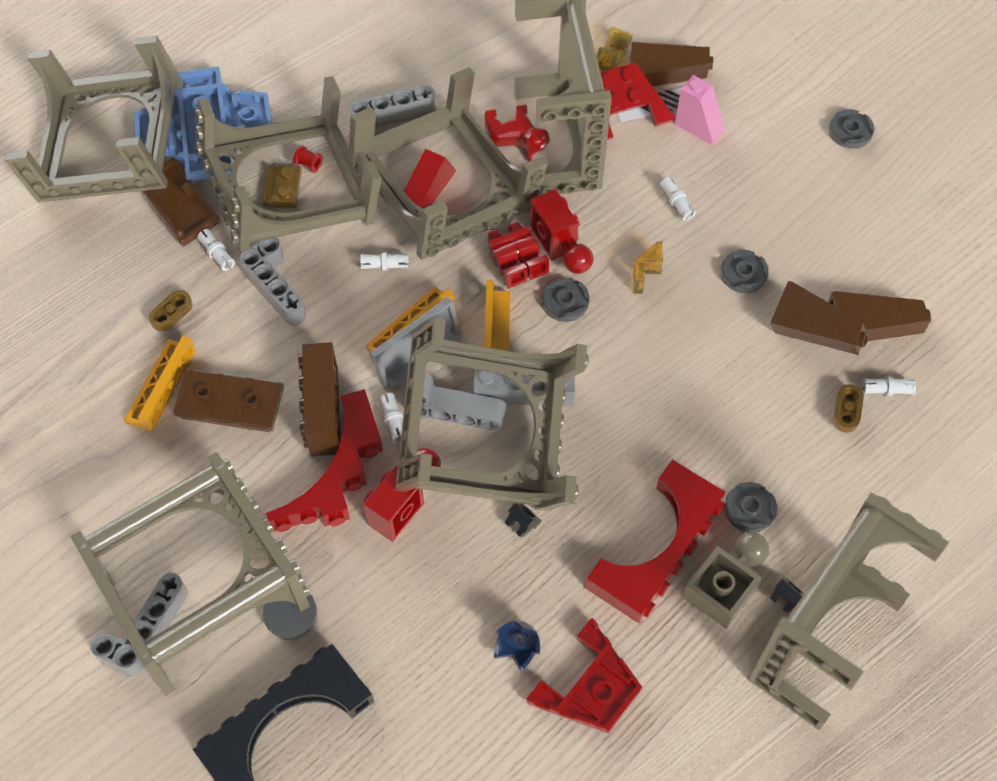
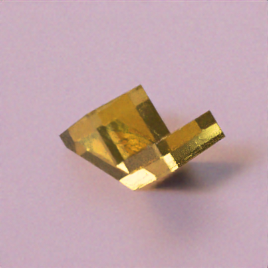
(614, 49)
(648, 263)

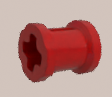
(307, 159)

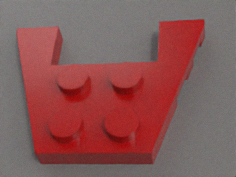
(632, 90)
(600, 693)

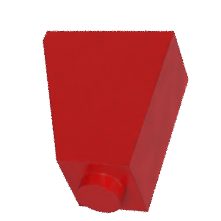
(429, 178)

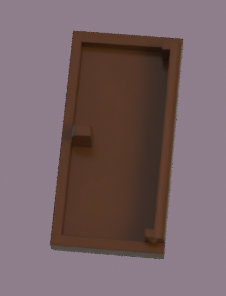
(182, 205)
(228, 400)

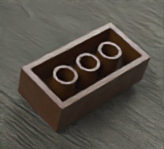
(319, 399)

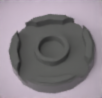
(851, 129)
(744, 271)
(565, 299)
(750, 507)
(287, 621)

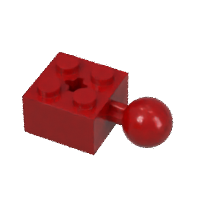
(558, 231)
(391, 510)

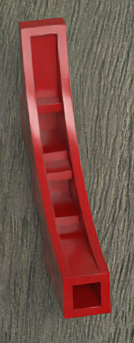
(345, 472)

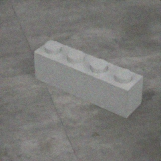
(502, 388)

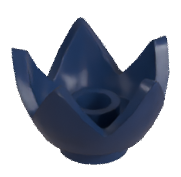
(511, 645)

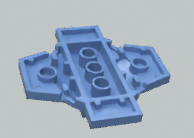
(237, 110)

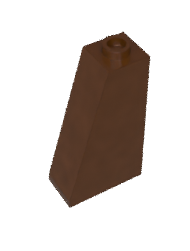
(671, 63)
(884, 315)
(817, 321)

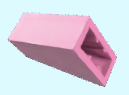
(699, 110)

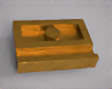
(282, 186)

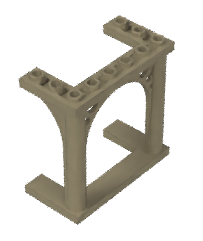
(580, 98)
(144, 161)
(245, 217)
(431, 225)
(548, 489)
(840, 580)
(274, 583)

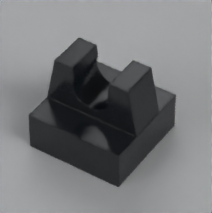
(524, 516)
(789, 591)

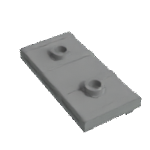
(392, 357)

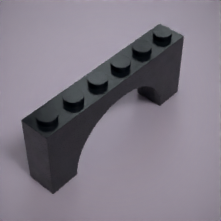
(321, 680)

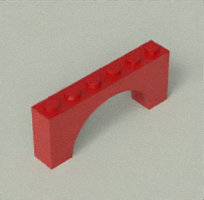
(636, 587)

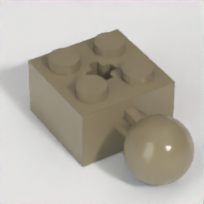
(730, 572)

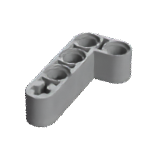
(398, 105)
(260, 265)
(461, 407)
(168, 588)

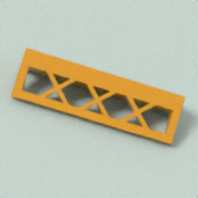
(415, 308)
(497, 318)
(164, 386)

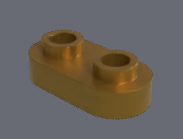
(169, 311)
(848, 410)

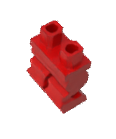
(516, 246)

